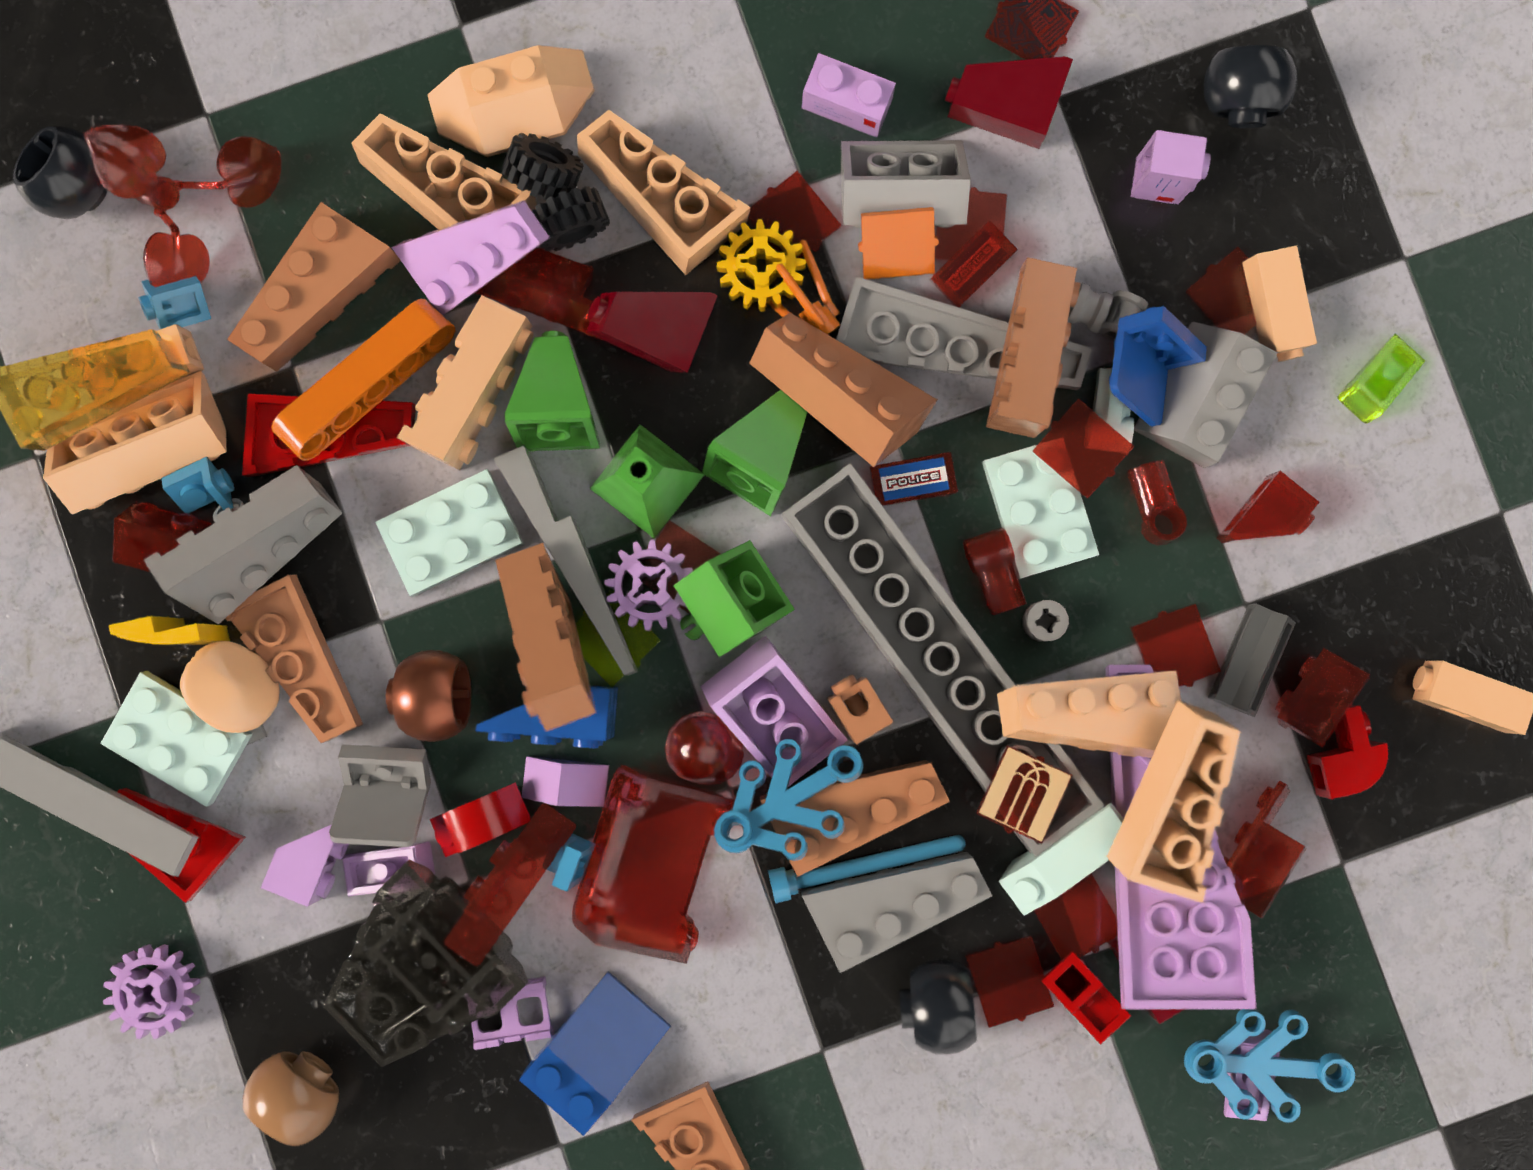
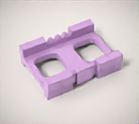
(512, 1028)

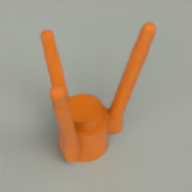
(815, 314)

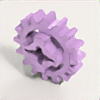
(637, 571)
(133, 988)

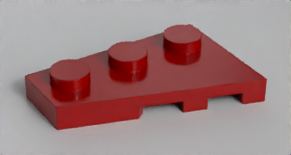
(207, 856)

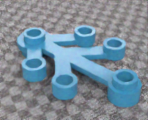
(782, 803)
(1260, 1064)

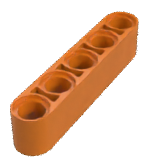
(363, 379)

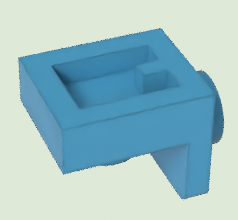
(175, 303)
(199, 485)
(571, 862)

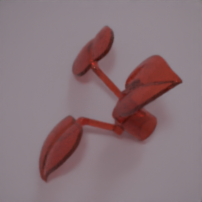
(127, 165)

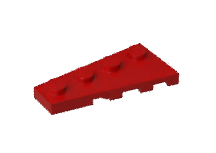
(371, 434)

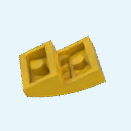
(169, 631)

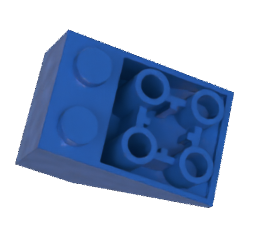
(585, 732)

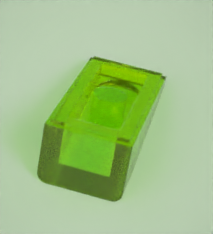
(1381, 380)

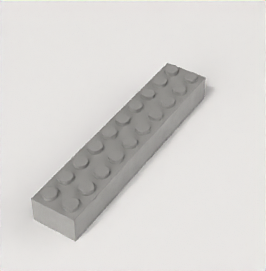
(923, 635)

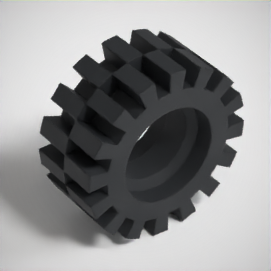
(541, 166)
(571, 218)

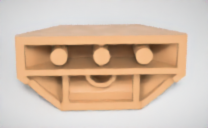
(512, 94)

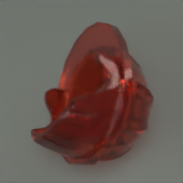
(703, 749)

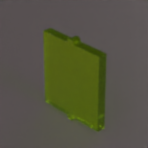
(597, 653)

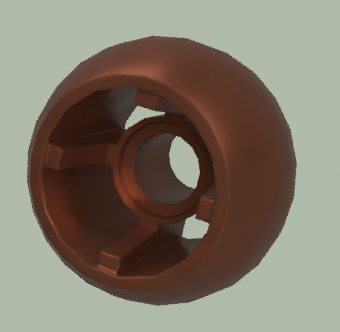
(430, 695)

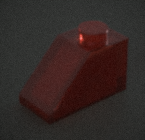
(1272, 511)

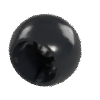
(1250, 84)
(58, 174)
(940, 1007)

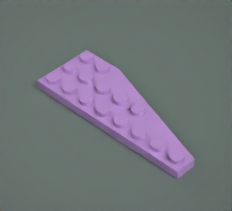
(1172, 946)

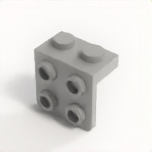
(380, 795)

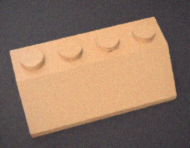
(137, 445)

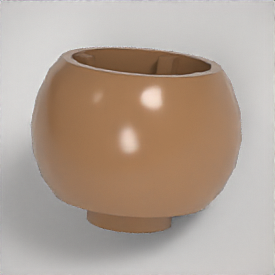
(291, 1097)

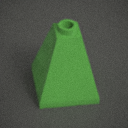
(550, 400)
(758, 452)
(658, 494)

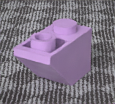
(304, 868)

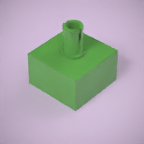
(732, 598)

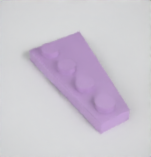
(470, 254)

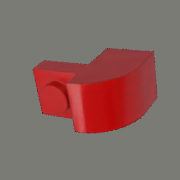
(1354, 764)
(480, 820)
(1085, 997)

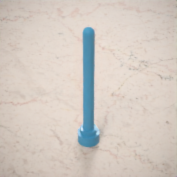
(787, 883)

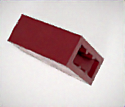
(1010, 97)
(653, 324)

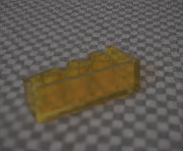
(76, 388)

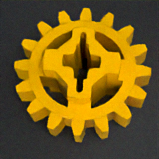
(745, 264)

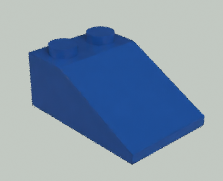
(594, 1053)

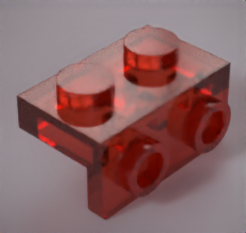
(147, 529)
(1322, 696)

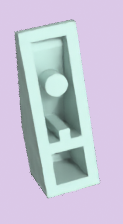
(1040, 879)

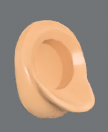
(229, 687)

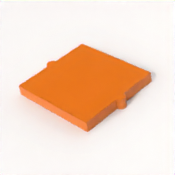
(898, 243)

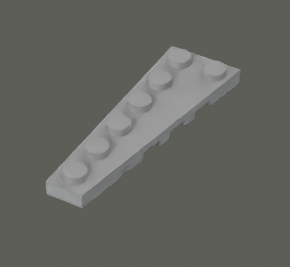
(934, 336)

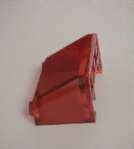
(647, 865)

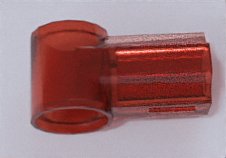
(1156, 497)
(992, 559)

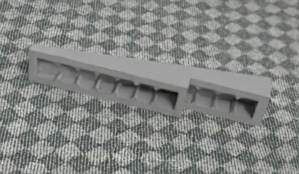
(567, 548)
(93, 807)

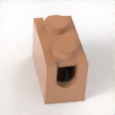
(866, 714)

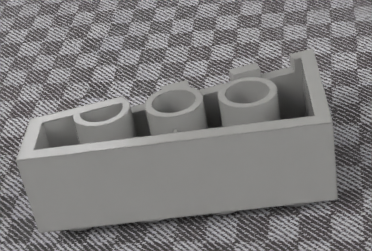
(245, 546)
(890, 906)

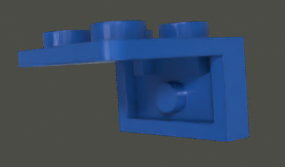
(1143, 354)

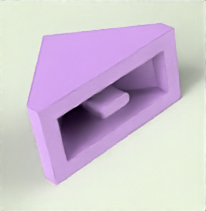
(565, 782)

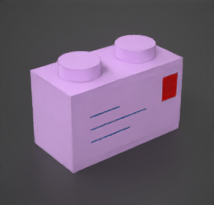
(847, 95)
(1170, 167)

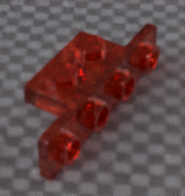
(545, 287)
(1263, 854)
(509, 884)

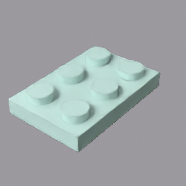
(1039, 513)
(449, 533)
(171, 741)

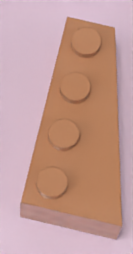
(842, 388)

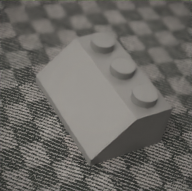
(905, 176)
(1211, 396)

